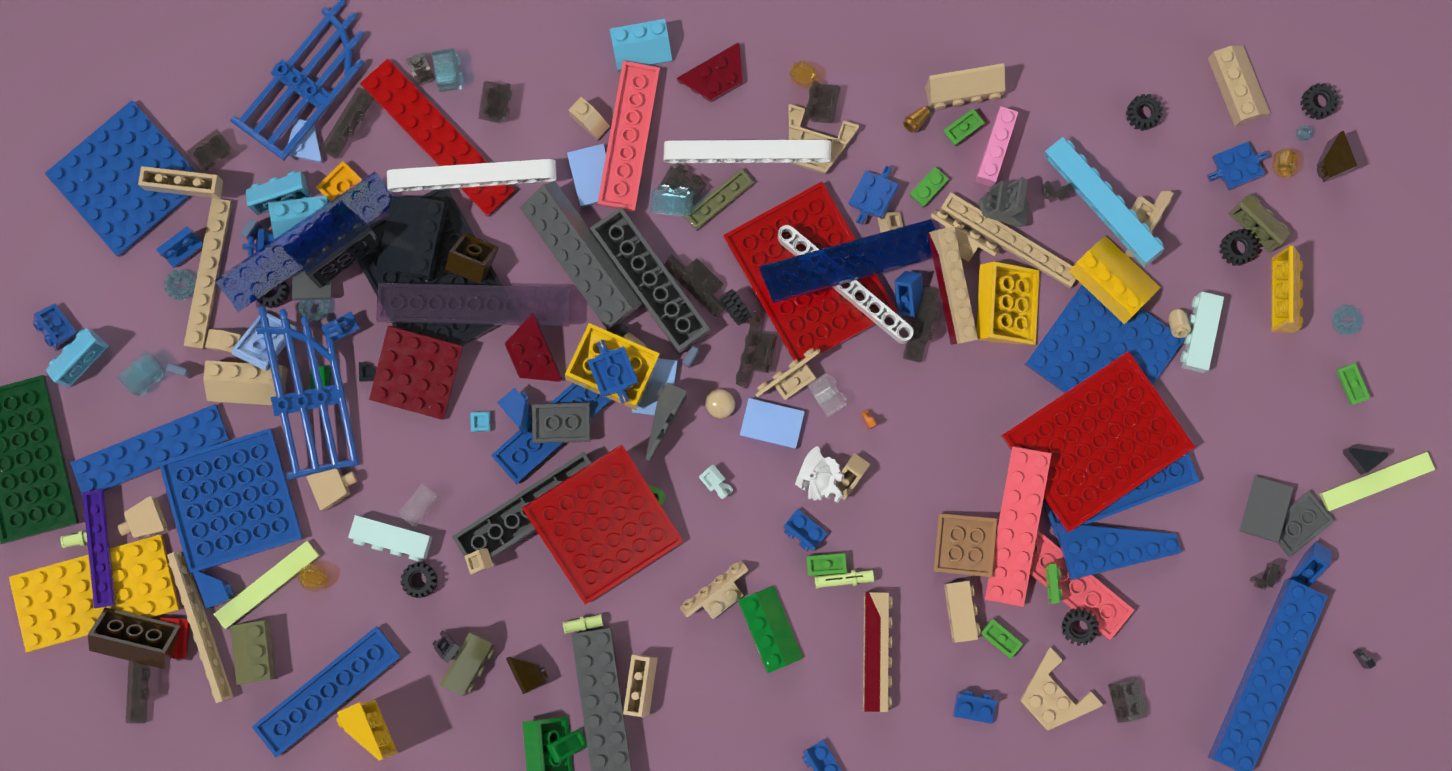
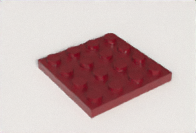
(416, 372)

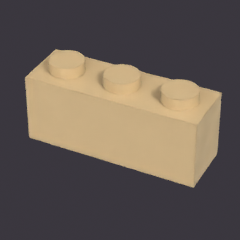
(961, 611)
(640, 685)

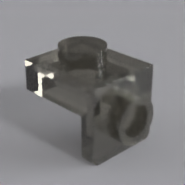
(420, 69)
(1061, 193)
(1269, 577)

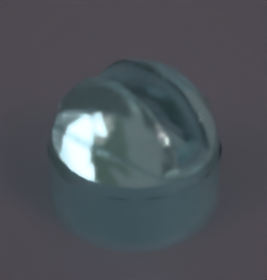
(1302, 135)

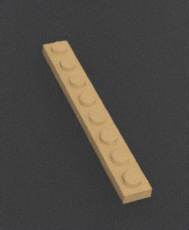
(1009, 239)
(207, 273)
(200, 627)

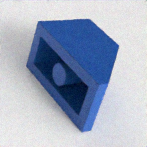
(908, 293)
(517, 408)
(1312, 564)
(213, 590)

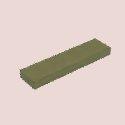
(719, 199)

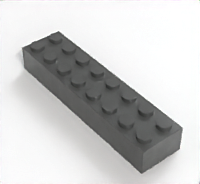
(581, 255)
(650, 280)
(508, 522)
(601, 701)

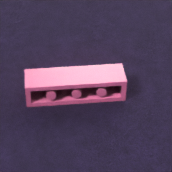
(996, 146)

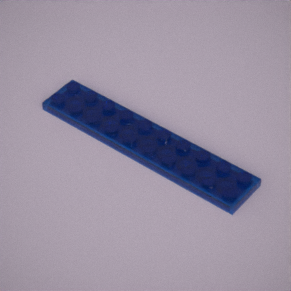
(304, 240)
(848, 261)

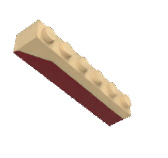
(952, 285)
(875, 652)

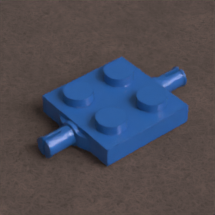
(1238, 166)
(873, 195)
(612, 372)

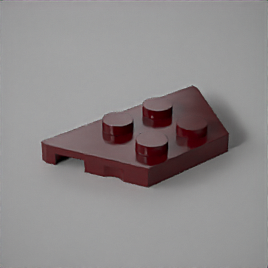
(716, 74)
(531, 352)

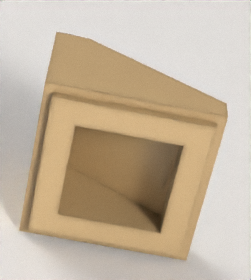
(890, 221)
(478, 561)

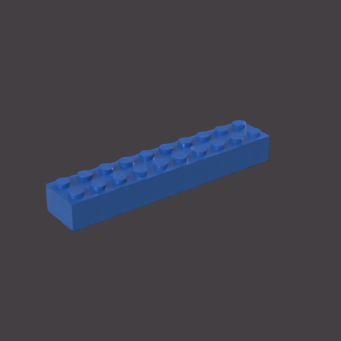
(1267, 676)

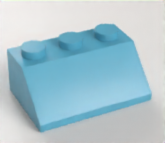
(641, 43)
(277, 189)
(291, 212)
(76, 357)

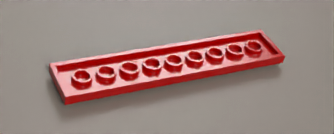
(430, 130)

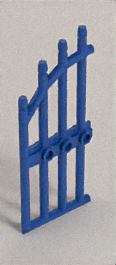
(302, 85)
(308, 399)

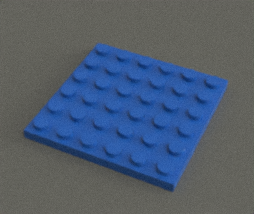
(104, 175)
(1092, 337)
(230, 500)

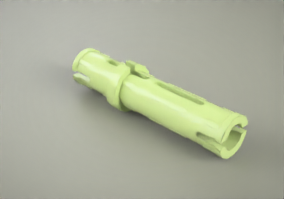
(844, 579)

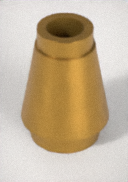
(916, 119)

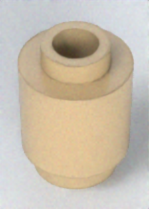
(1179, 323)

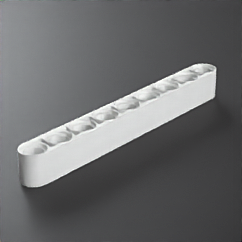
(747, 151)
(471, 175)
(849, 293)

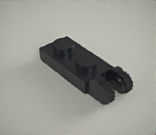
(446, 647)

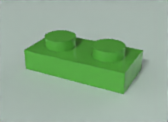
(963, 127)
(928, 187)
(1352, 384)
(826, 564)
(1052, 577)
(1001, 638)

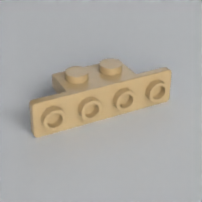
(1151, 213)
(967, 240)
(792, 379)
(718, 594)

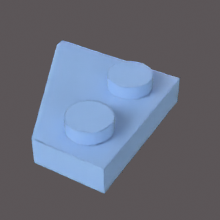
(309, 146)

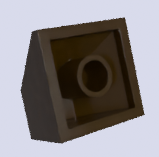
(1336, 158)
(527, 674)

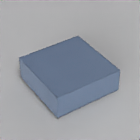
(250, 229)
(691, 356)
(178, 370)

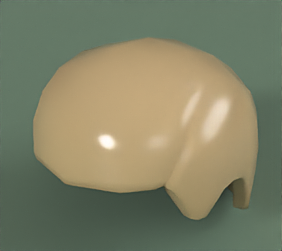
(720, 403)

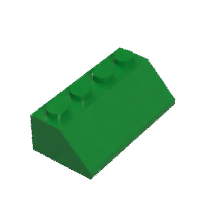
(770, 629)
(536, 738)

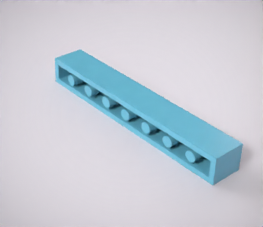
(1104, 202)

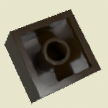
(471, 258)

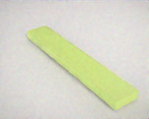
(1377, 481)
(266, 585)

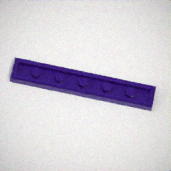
(99, 548)

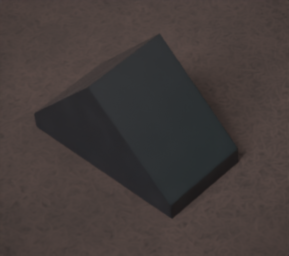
(1364, 460)

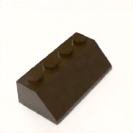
(134, 638)

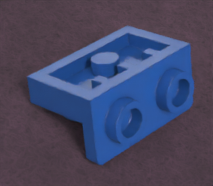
(180, 247)
(53, 326)
(804, 530)
(974, 708)
(820, 758)

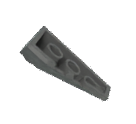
(668, 405)

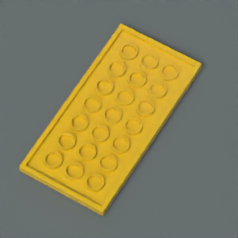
(57, 600)

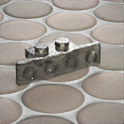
(347, 123)
(698, 282)
(922, 325)
(757, 351)
(137, 692)

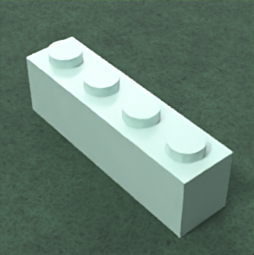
(1203, 332)
(390, 537)

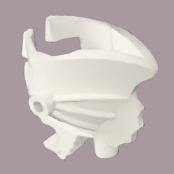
(820, 476)

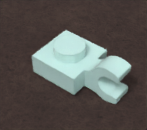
(714, 480)

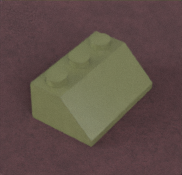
(1260, 223)
(253, 652)
(468, 664)

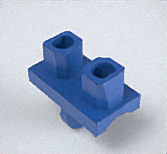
(262, 238)
(340, 327)

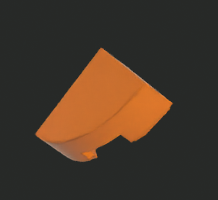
(869, 421)

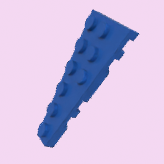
(1103, 549)

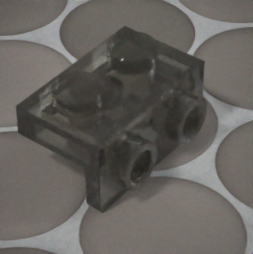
(495, 102)
(822, 102)
(209, 149)
(680, 177)
(1128, 700)

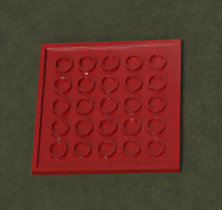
(602, 524)

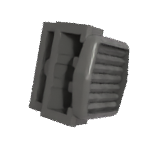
(1006, 202)

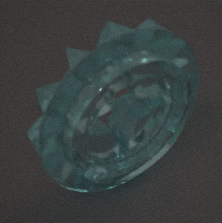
(175, 277)
(321, 311)
(1344, 327)

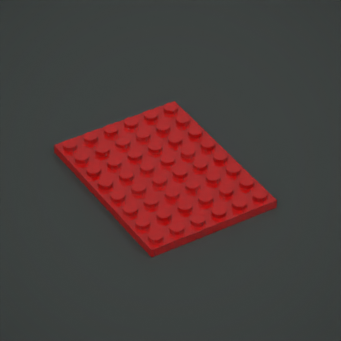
(819, 317)
(1101, 440)

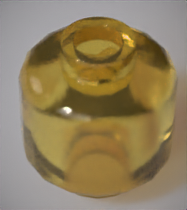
(803, 74)
(1285, 163)
(312, 577)

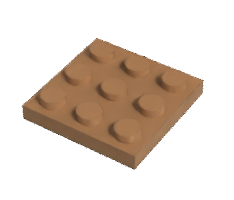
(965, 545)

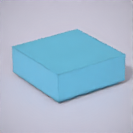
(480, 421)

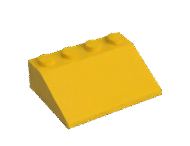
(1114, 279)
(1286, 291)
(1007, 304)
(641, 358)
(368, 728)

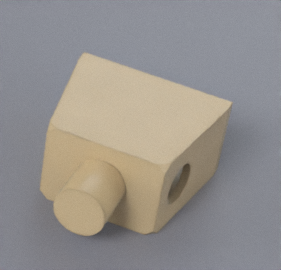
(330, 487)
(144, 519)

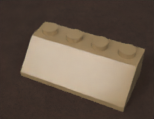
(1238, 84)
(965, 86)
(240, 383)

